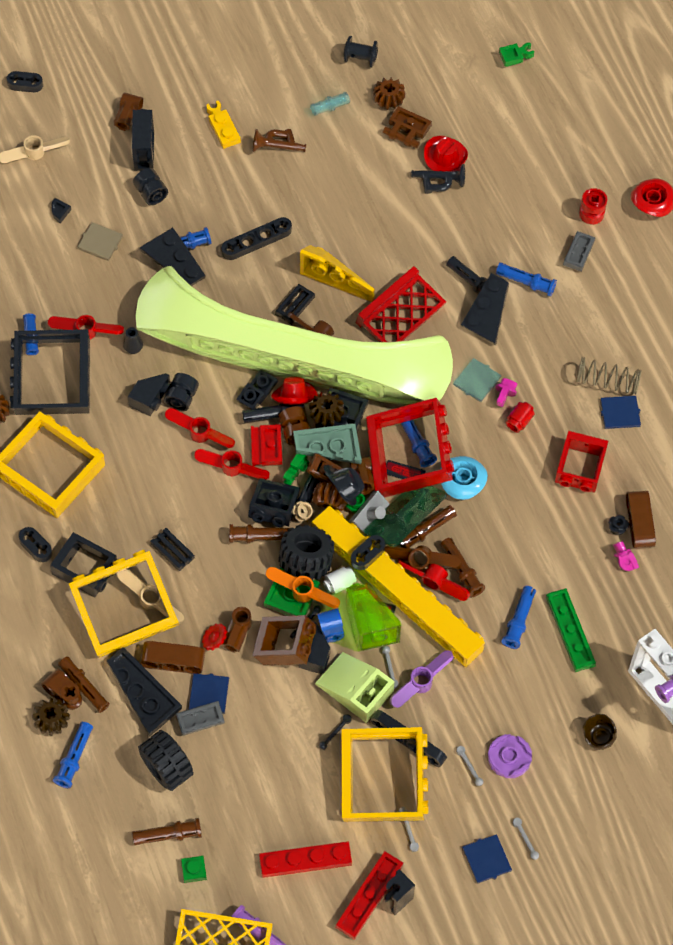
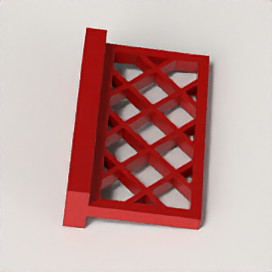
(393, 294)

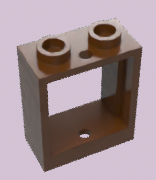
(267, 638)

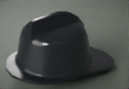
(347, 483)

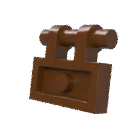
(409, 122)

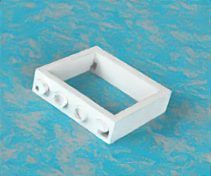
(656, 648)

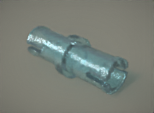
(330, 103)

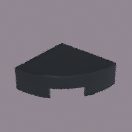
(60, 210)

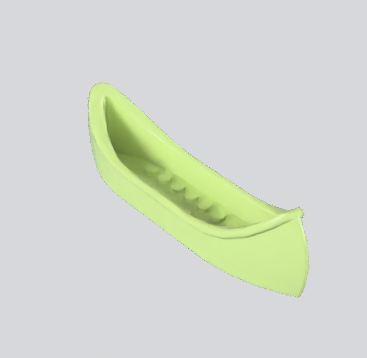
(371, 370)

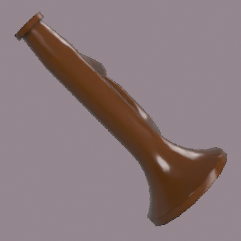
(261, 141)

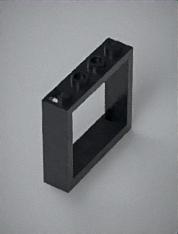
(50, 336)

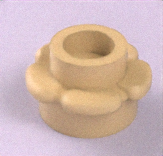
(307, 511)

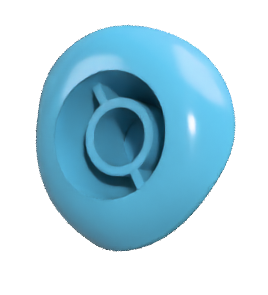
(468, 478)

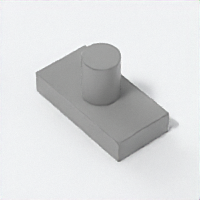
(371, 509)

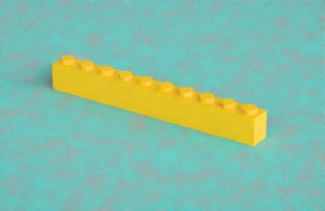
(404, 590)

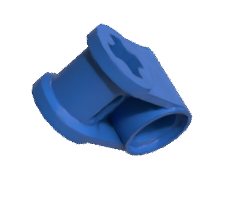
(331, 625)

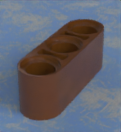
(640, 519)
(172, 657)

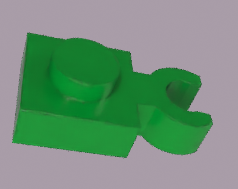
(514, 55)
(297, 465)

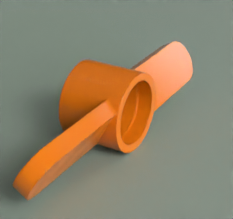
(292, 582)

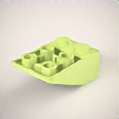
(356, 685)

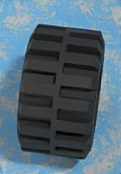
(306, 552)
(166, 760)

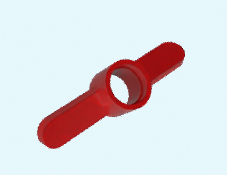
(75, 324)
(192, 423)
(219, 461)
(436, 579)

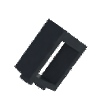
(142, 139)
(67, 553)

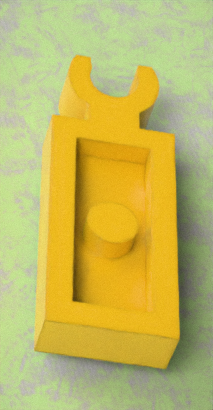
(223, 126)

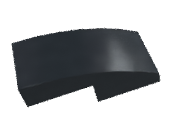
(257, 390)

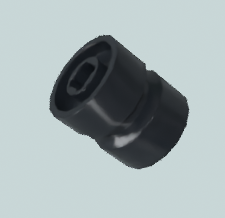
(150, 186)
(181, 391)

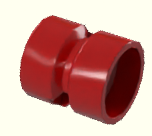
(593, 206)

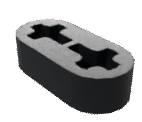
(25, 81)
(32, 548)
(365, 548)

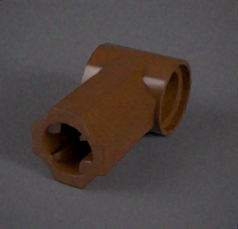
(125, 114)
(365, 471)
(237, 630)

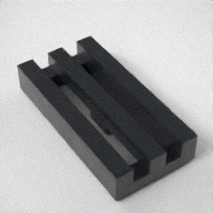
(280, 310)
(161, 537)

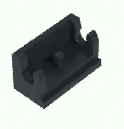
(402, 891)

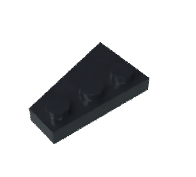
(171, 251)
(487, 309)

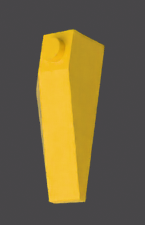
(325, 268)

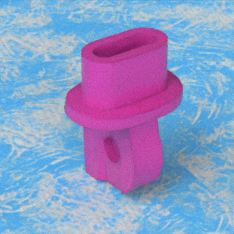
(506, 388)
(625, 557)

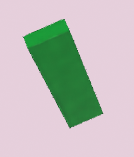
(570, 630)

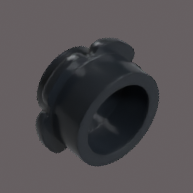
(614, 528)

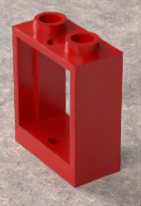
(584, 444)

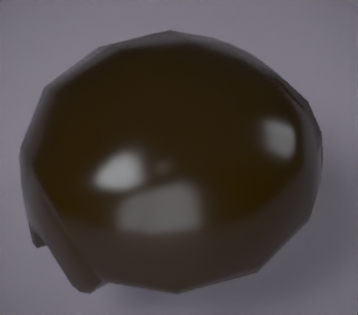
(599, 731)

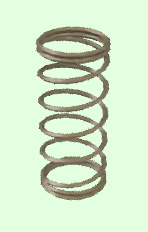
(582, 369)

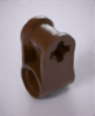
(62, 688)

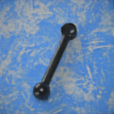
(317, 609)
(346, 720)

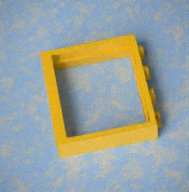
(28, 489)
(136, 636)
(348, 736)

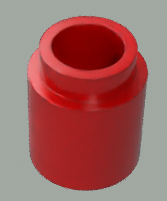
(520, 417)

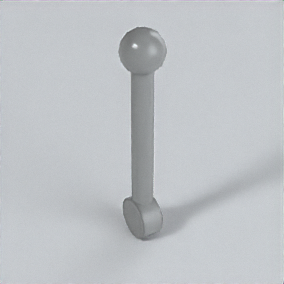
(386, 650)
(461, 752)
(517, 822)
(413, 846)

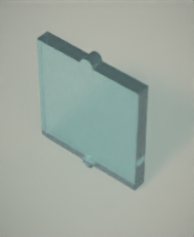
(477, 380)

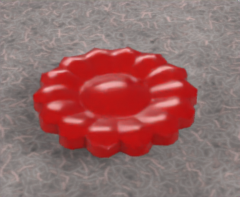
(214, 636)

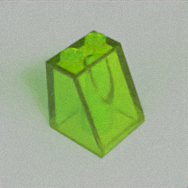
(370, 618)

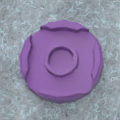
(509, 756)

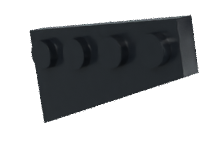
(146, 695)

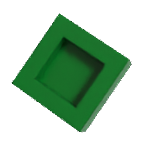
(193, 869)

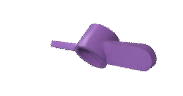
(412, 687)

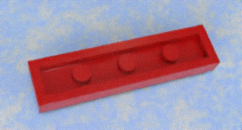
(305, 859)
(368, 895)

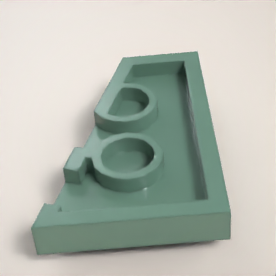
(330, 442)

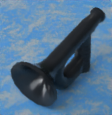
(457, 175)

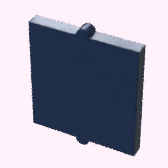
(620, 412)
(209, 689)
(487, 859)

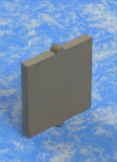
(100, 241)

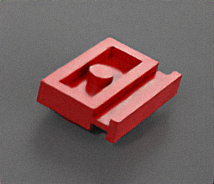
(266, 445)

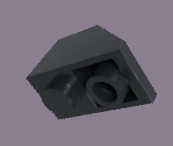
(148, 393)
(319, 654)

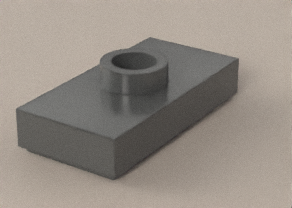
(579, 251)
(200, 718)

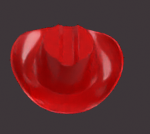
(444, 153)
(653, 197)
(294, 392)

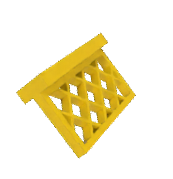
(220, 918)

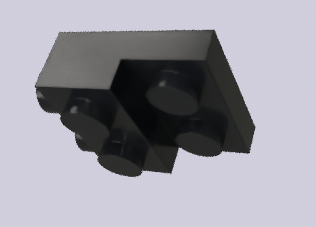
(353, 407)
(273, 502)

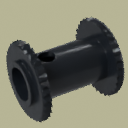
(360, 51)

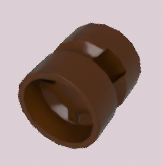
(293, 420)

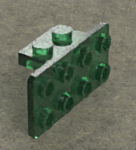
(405, 514)

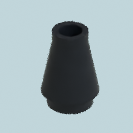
(132, 341)

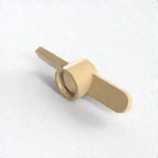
(24, 151)
(140, 588)

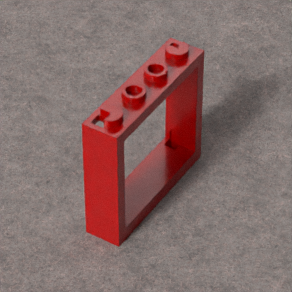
(402, 414)

